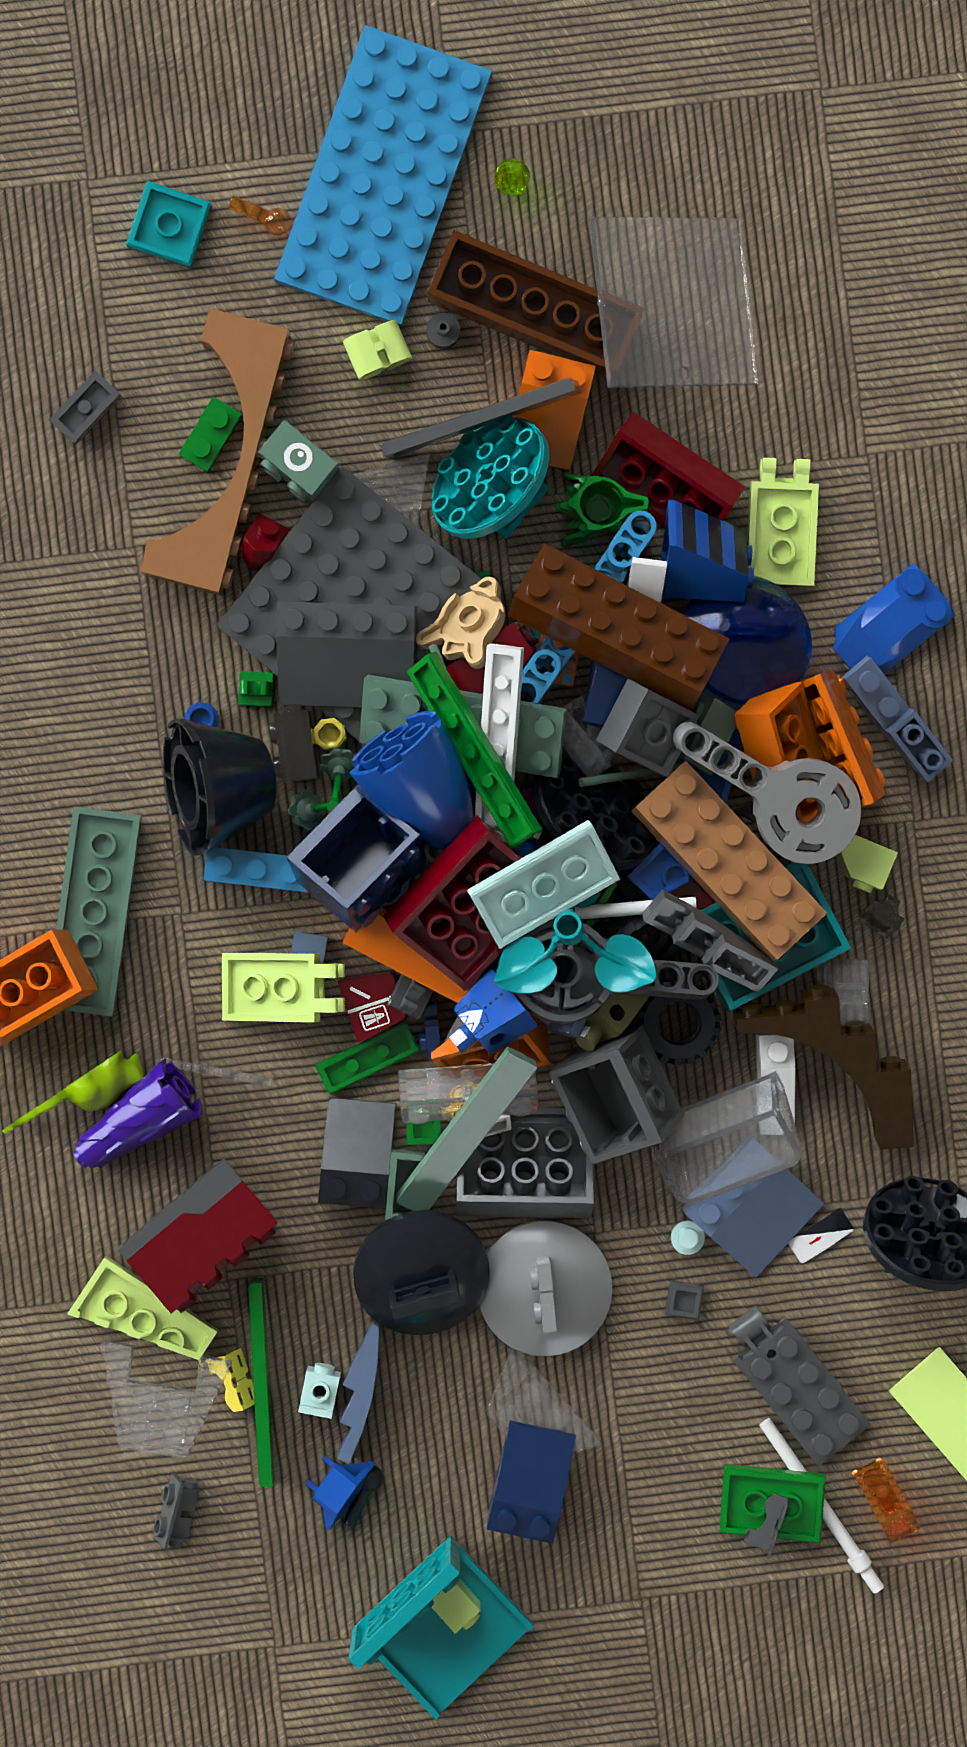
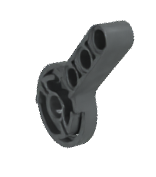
(573, 994)

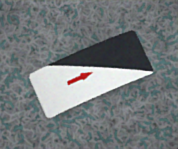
(821, 1235)

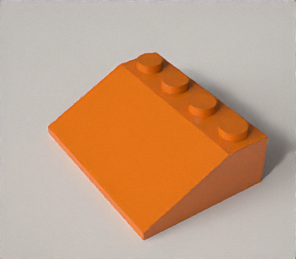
(840, 736)

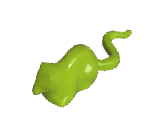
(94, 1089)

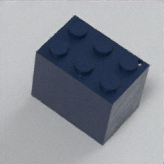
(357, 859)

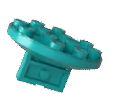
(491, 479)

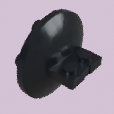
(607, 806)
(920, 1232)
(421, 1272)

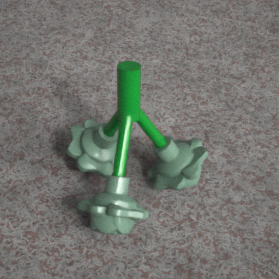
(306, 807)

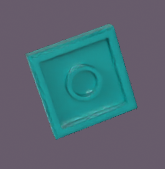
(169, 224)

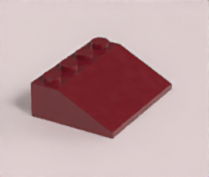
(438, 913)

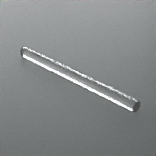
(219, 1072)

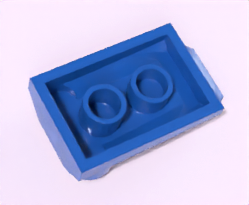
(893, 621)

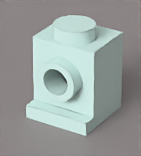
(318, 1405)

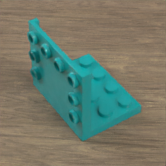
(421, 1646)

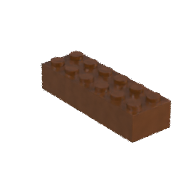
(519, 300)
(617, 626)

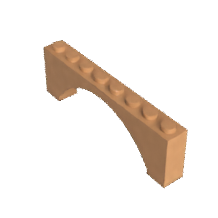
(203, 550)

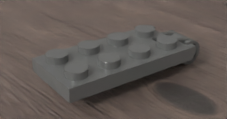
(797, 1385)

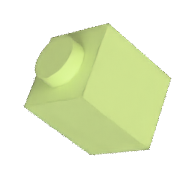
(457, 1607)

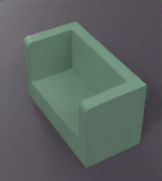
(402, 1165)

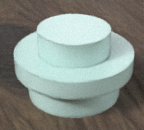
(687, 1237)

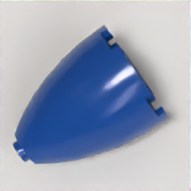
(417, 778)

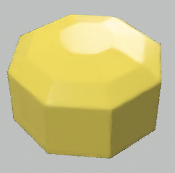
(330, 734)

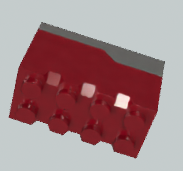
(198, 1237)

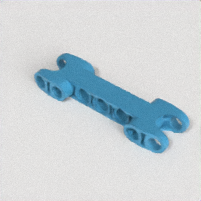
(624, 546)

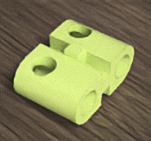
(377, 350)

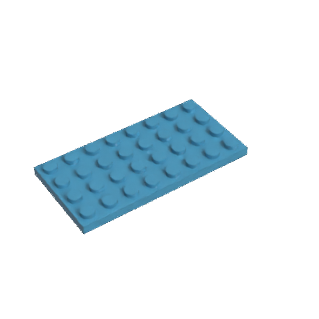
(383, 175)

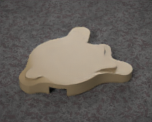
(467, 623)

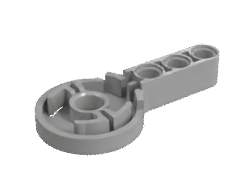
(778, 794)

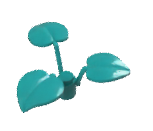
(528, 969)

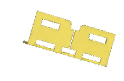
(239, 1372)

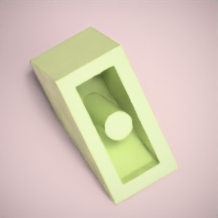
(866, 863)

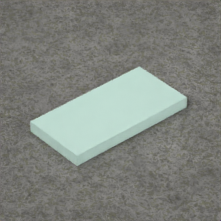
(543, 884)

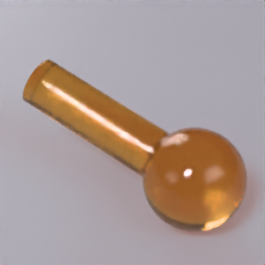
(276, 220)

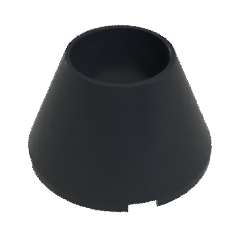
(215, 782)

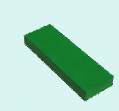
(367, 1057)

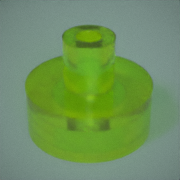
(512, 177)

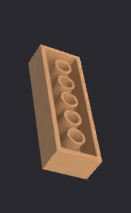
(729, 862)

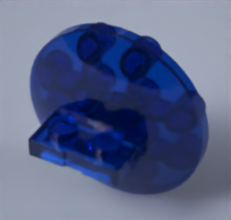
(765, 645)

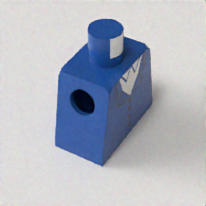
(490, 1017)

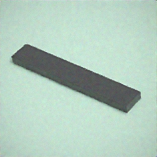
(480, 418)

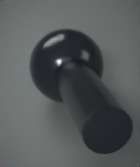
(371, 1484)

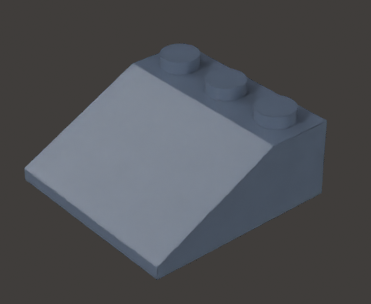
(756, 1218)

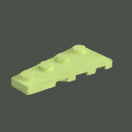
(125, 1303)

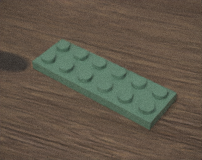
(540, 727)
(99, 896)

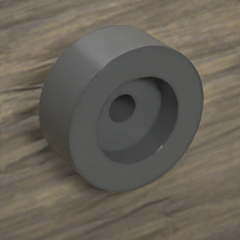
(443, 338)

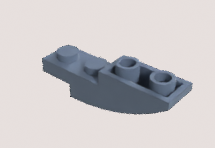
(895, 719)

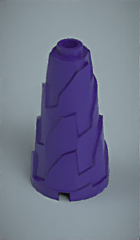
(143, 1115)

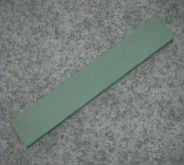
(466, 1130)

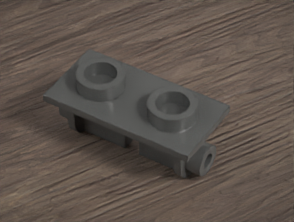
(171, 1526)

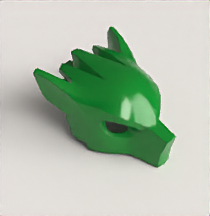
(597, 507)

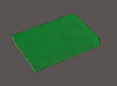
(749, 1487)

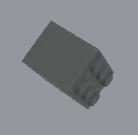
(617, 1095)

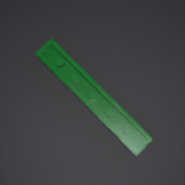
(474, 750)
(261, 1382)

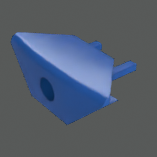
(339, 1488)

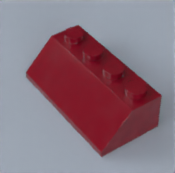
(663, 470)

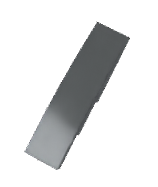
(710, 940)

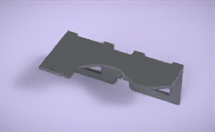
(764, 1534)

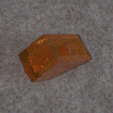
(886, 1500)

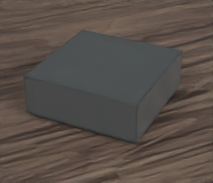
(684, 1300)

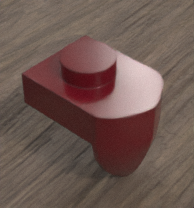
(262, 541)

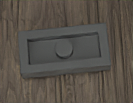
(85, 407)

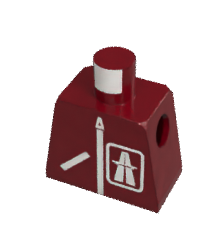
(367, 1003)

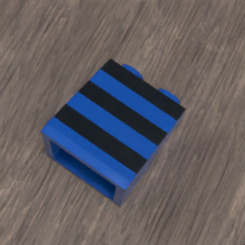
(704, 556)

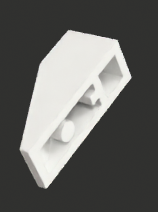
(777, 1055)

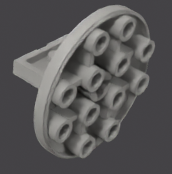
(546, 1288)

